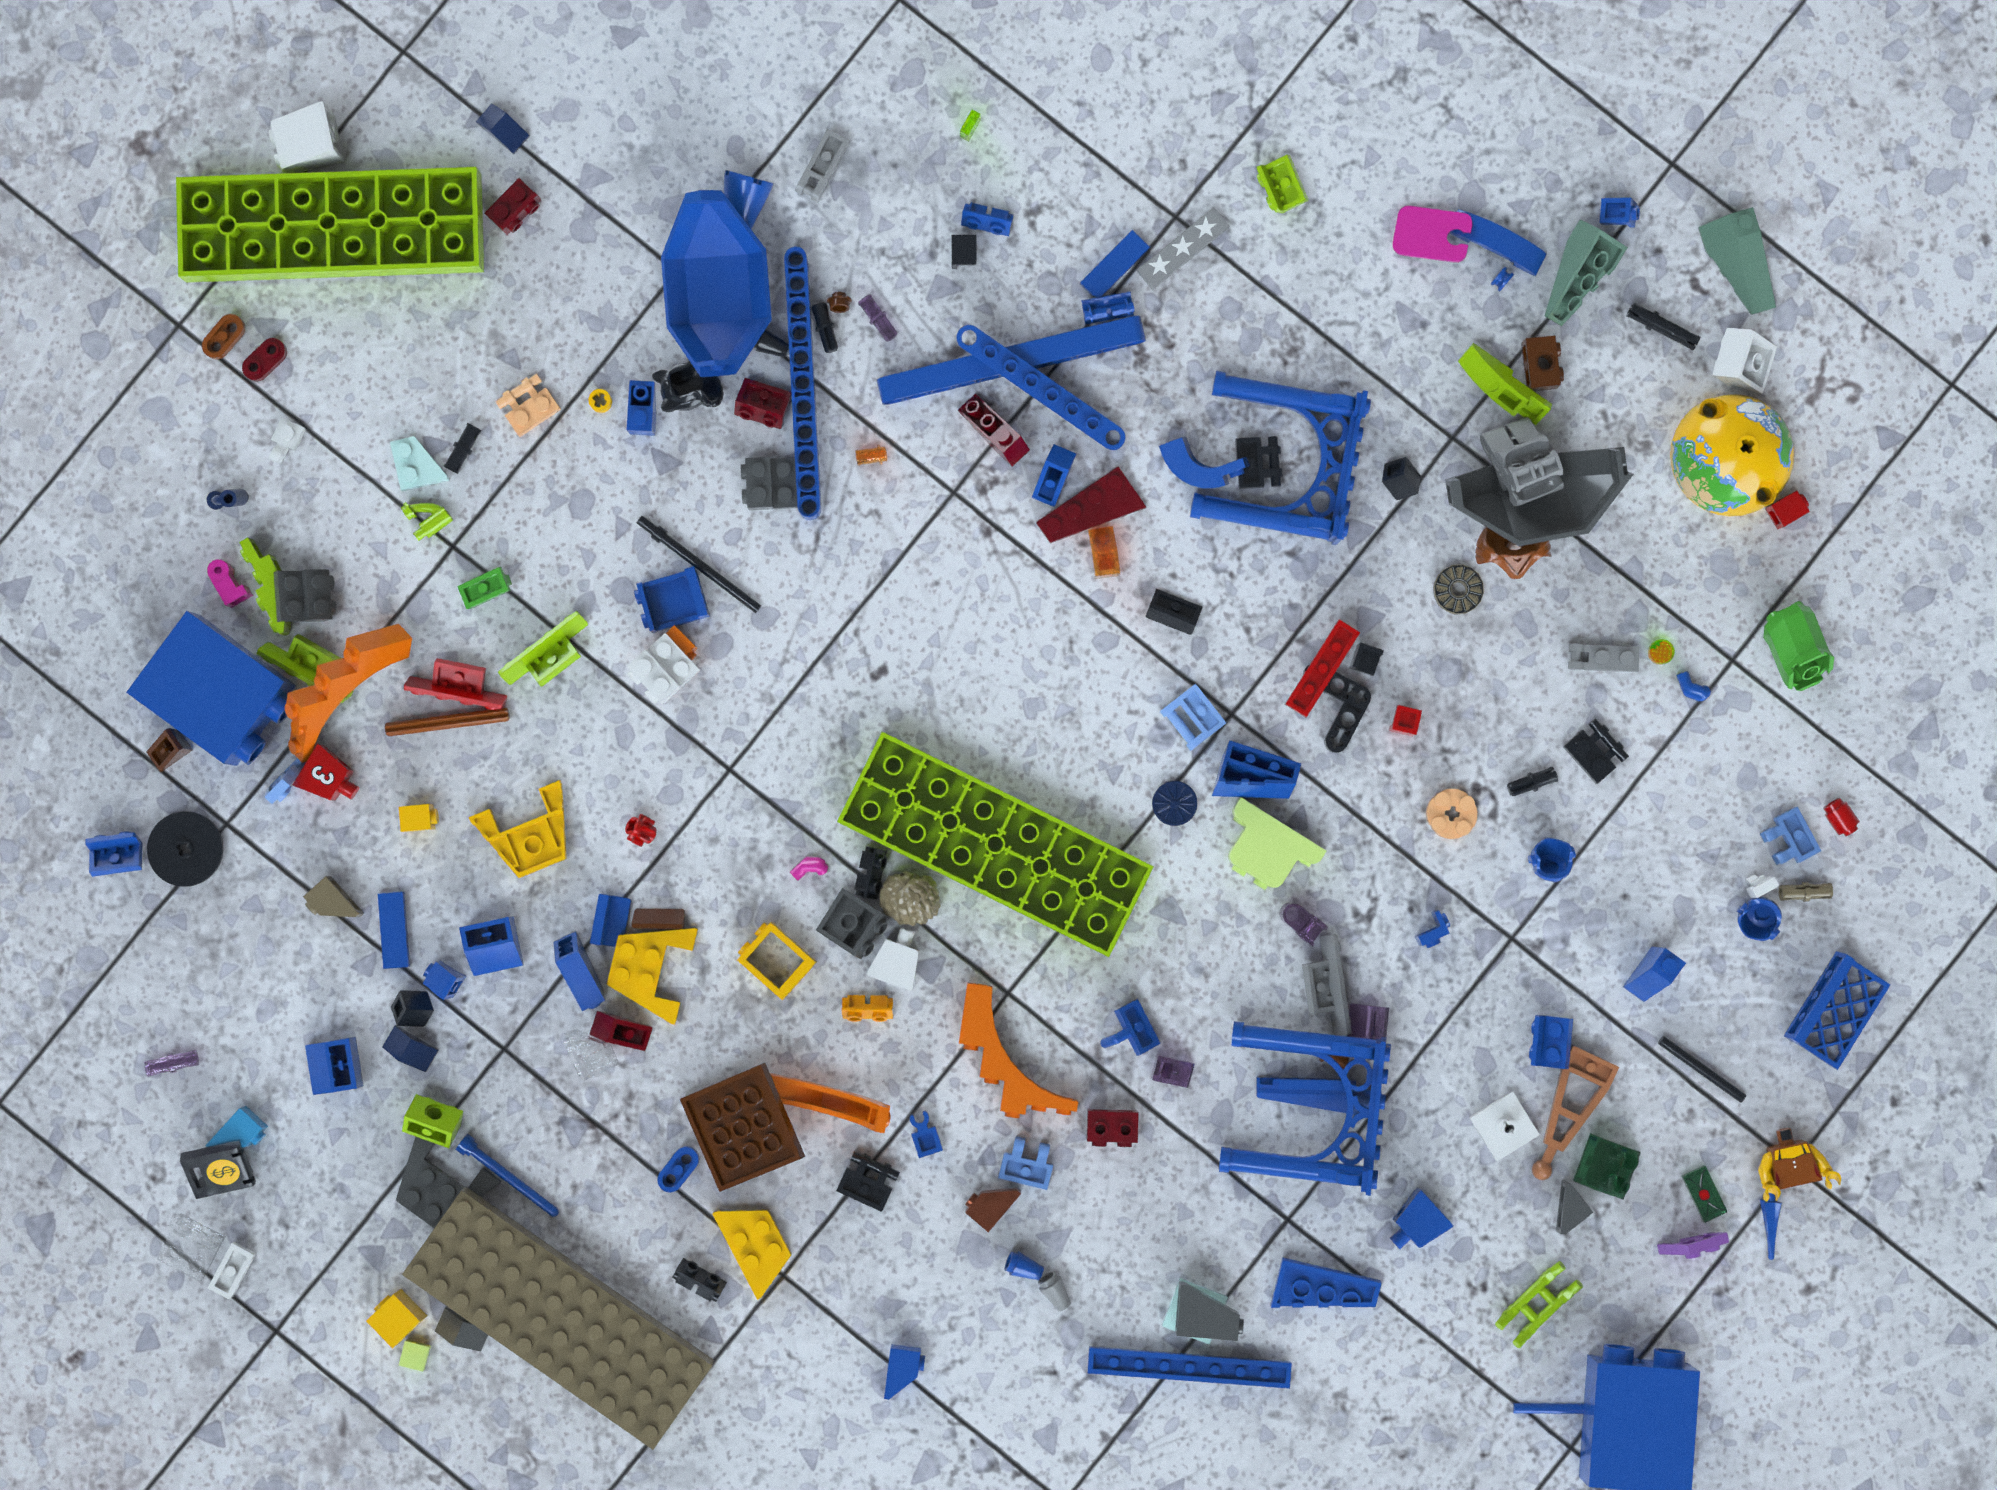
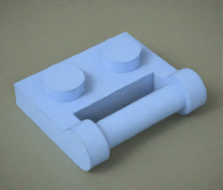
(1199, 711)

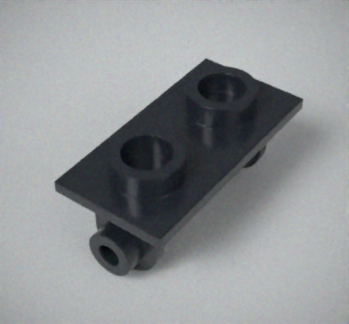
(869, 884)
(709, 1284)

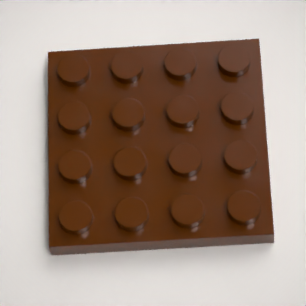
(742, 1127)

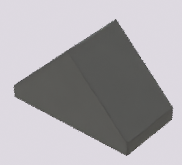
(1571, 1209)
(460, 1331)

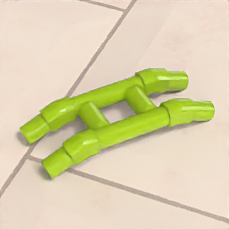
(1535, 1319)

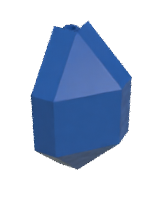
(714, 284)

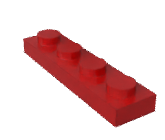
(1322, 668)

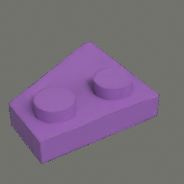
(1694, 1245)

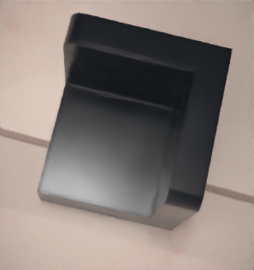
(963, 250)
(1401, 478)
(1366, 659)
(412, 1008)

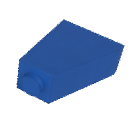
(578, 971)
(1654, 973)

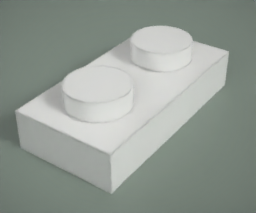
(231, 1270)

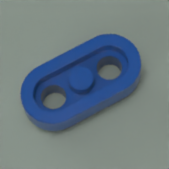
(678, 1168)

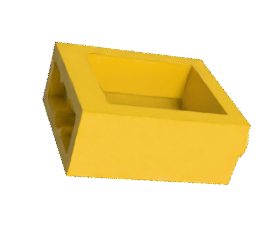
(747, 949)

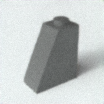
(1204, 1316)

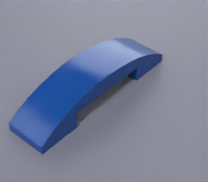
(1503, 243)

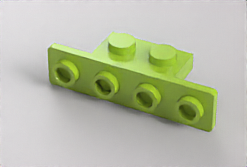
(547, 655)
(300, 659)

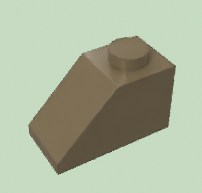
(331, 900)

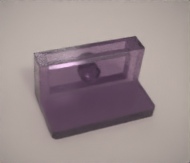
(1368, 1021)

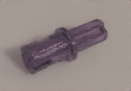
(878, 318)

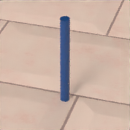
(1548, 1408)

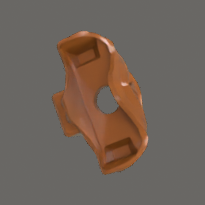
(1511, 558)

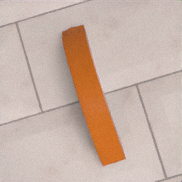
(833, 1102)

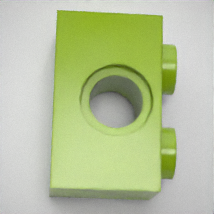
(432, 1121)

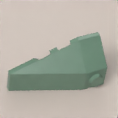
(1740, 254)
(1585, 261)

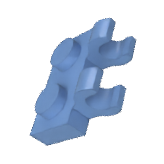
(1796, 835)
(1027, 1170)

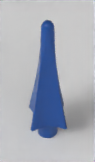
(1771, 1213)

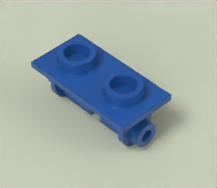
(975, 217)
(1107, 307)

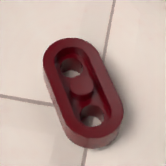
(265, 361)

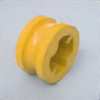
(602, 409)

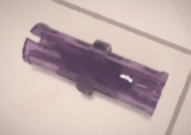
(171, 1063)

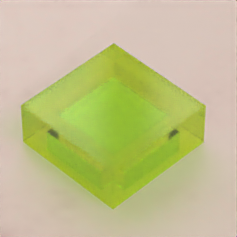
(970, 125)

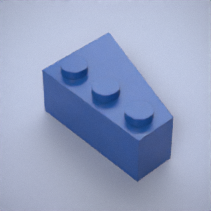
(1254, 774)

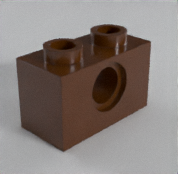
(1536, 377)

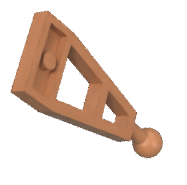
(1590, 1068)

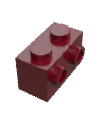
(1112, 1126)

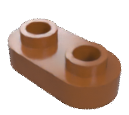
(221, 334)

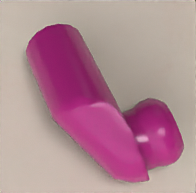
(809, 864)

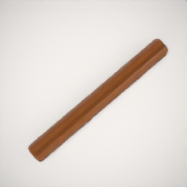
(446, 722)

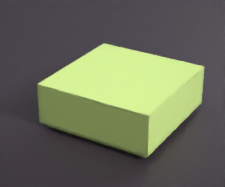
(414, 1355)

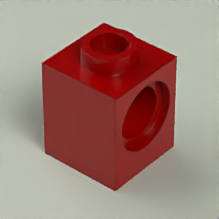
(1788, 509)

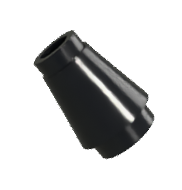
(771, 344)

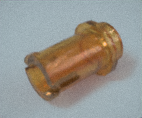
(871, 455)

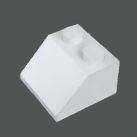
(1744, 360)

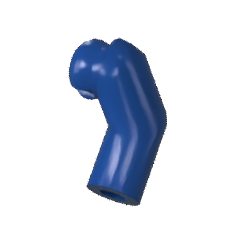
(1691, 689)

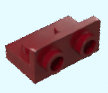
(513, 207)
(762, 403)

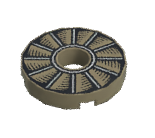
(1469, 579)

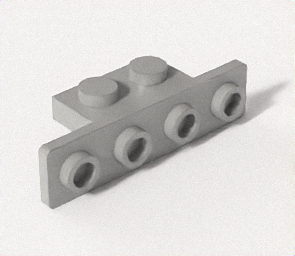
(1326, 986)

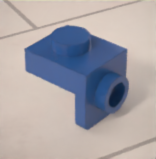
(1431, 937)

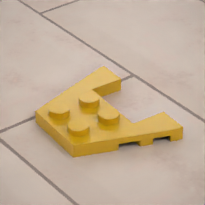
(533, 843)
(638, 967)

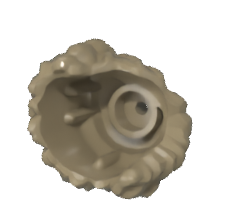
(909, 898)

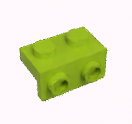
(1281, 184)

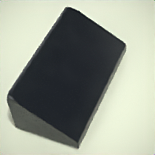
(1173, 612)

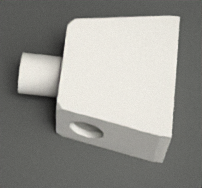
(896, 961)

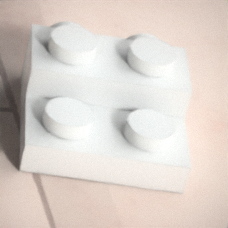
(662, 669)

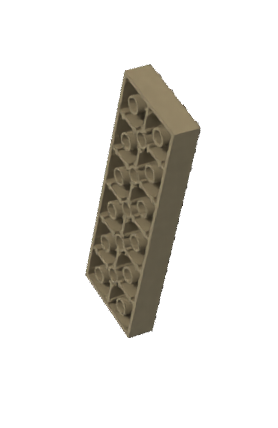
(558, 1317)

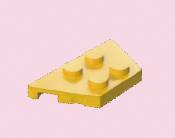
(755, 1244)

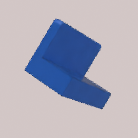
(610, 919)

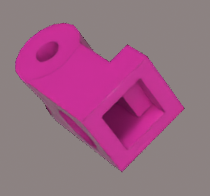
(223, 579)

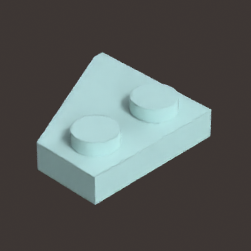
(415, 465)

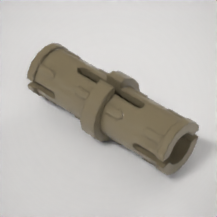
(1806, 891)

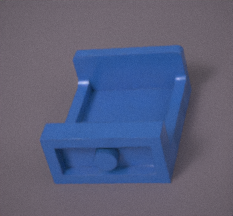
(672, 600)

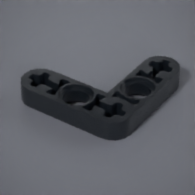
(1348, 705)

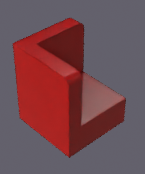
(1406, 720)

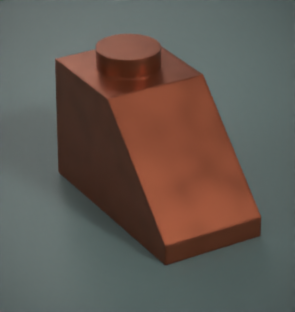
(990, 1206)

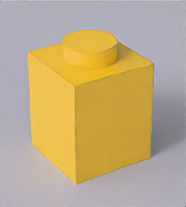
(418, 817)

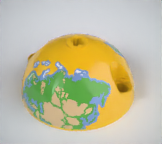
(1714, 468)

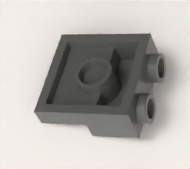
(769, 483)
(304, 595)
(852, 924)

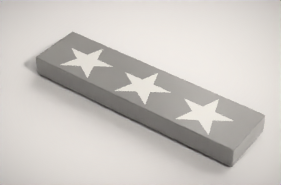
(1183, 248)

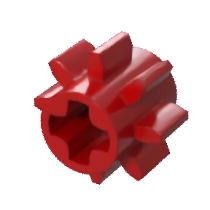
(640, 830)

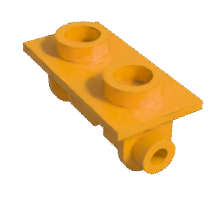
(878, 1010)

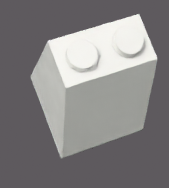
(306, 139)

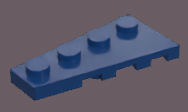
(1314, 1285)

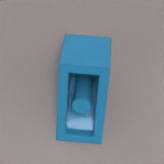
(242, 1127)

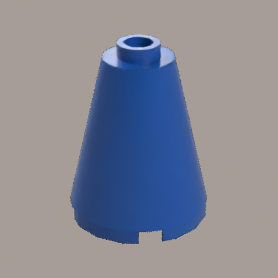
(746, 194)

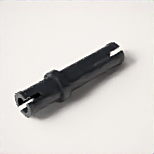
(1663, 326)

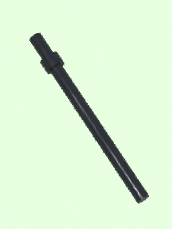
(660, 535)

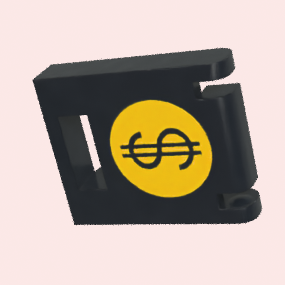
(222, 1167)

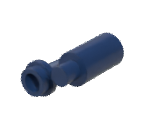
(227, 498)

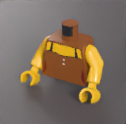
(1792, 1165)

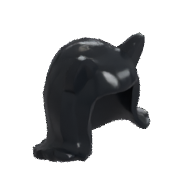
(685, 390)

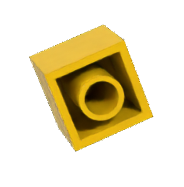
(396, 1317)

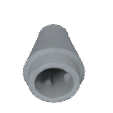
(1054, 1290)

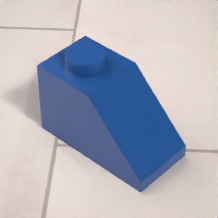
(1053, 475)
(443, 979)
(902, 1368)

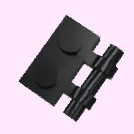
(1255, 474)
(1590, 756)
(863, 1188)

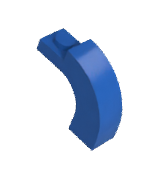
(1186, 467)

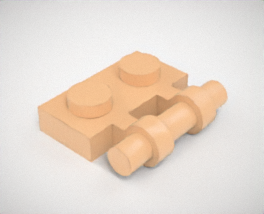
(532, 411)

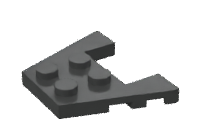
(429, 1190)

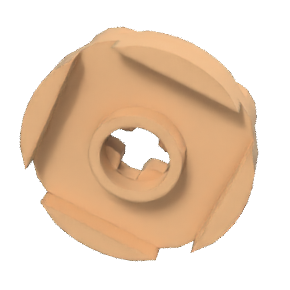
(1443, 802)

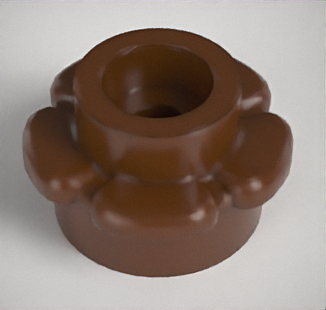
(839, 302)

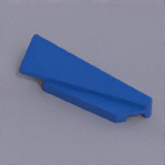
(1310, 1092)

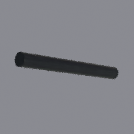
(1702, 1069)

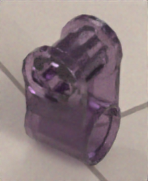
(1306, 925)

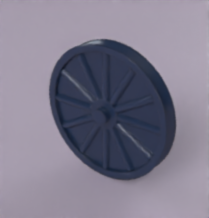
(1174, 803)

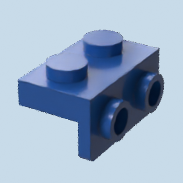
(114, 853)

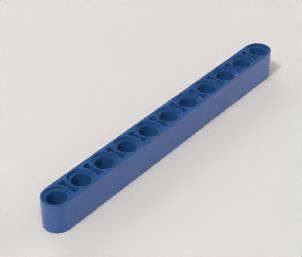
(1037, 353)
(799, 371)

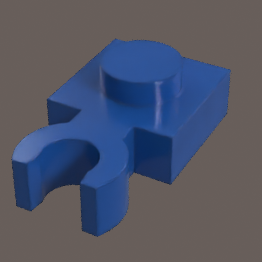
(925, 1139)

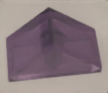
(1172, 1071)

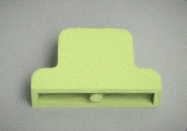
(1268, 847)

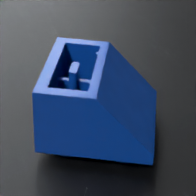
(491, 946)
(334, 1066)

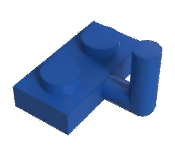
(1135, 1029)

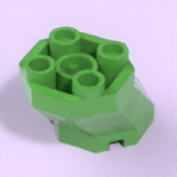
(1798, 646)

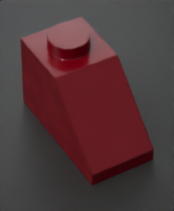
(620, 1031)

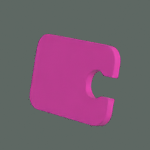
(1424, 233)

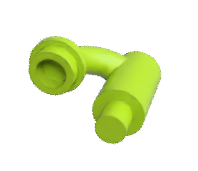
(432, 524)

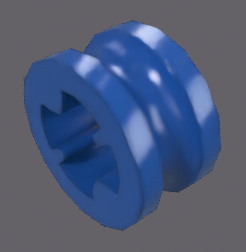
(1502, 279)

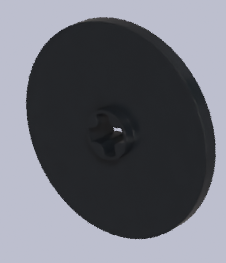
(167, 857)

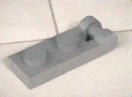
(822, 164)
(1604, 658)

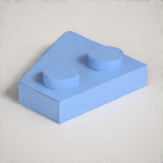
(281, 786)

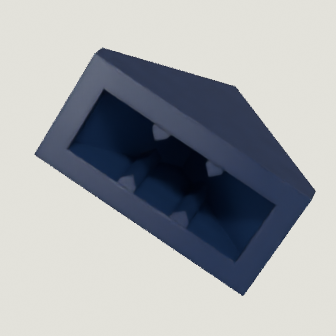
(503, 128)
(409, 1049)

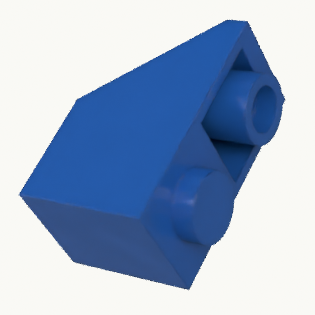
(641, 408)

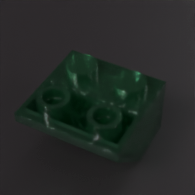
(1607, 1166)

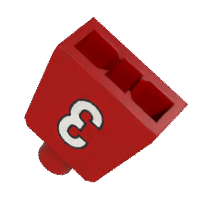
(326, 775)

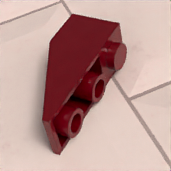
(994, 430)

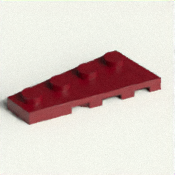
(1097, 504)

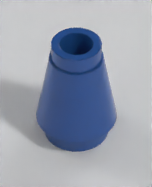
(1022, 1266)

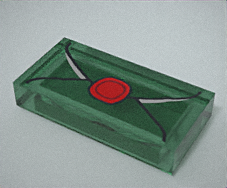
(1704, 1194)

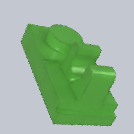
(484, 588)

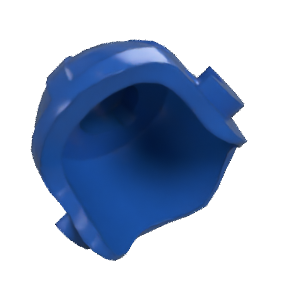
(1552, 859)
(1759, 919)

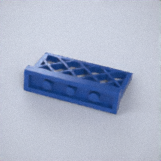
(1818, 1002)

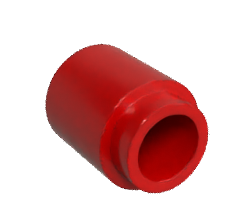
(1841, 817)

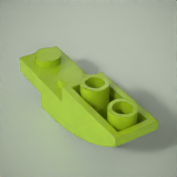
(1499, 384)
(264, 574)

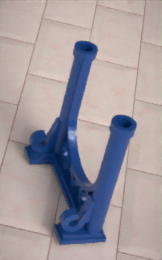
(1299, 401)
(1309, 1166)

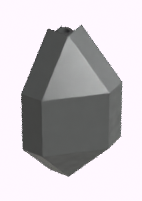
(1590, 486)

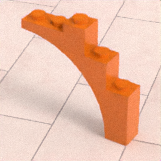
(336, 679)
(996, 1065)

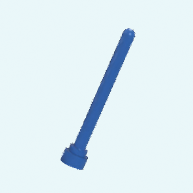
(469, 1147)

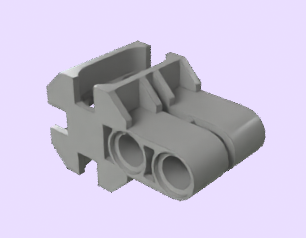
(1523, 461)

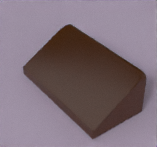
(658, 918)

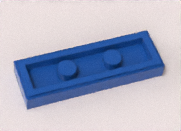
(1114, 265)
(393, 930)

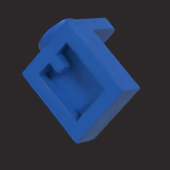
(1619, 212)

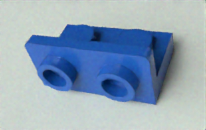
(1551, 1041)

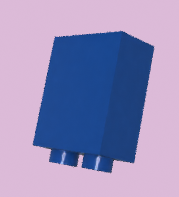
(213, 690)
(1639, 1420)

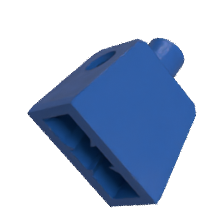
(1419, 1221)

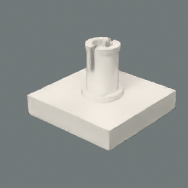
(1504, 1126)

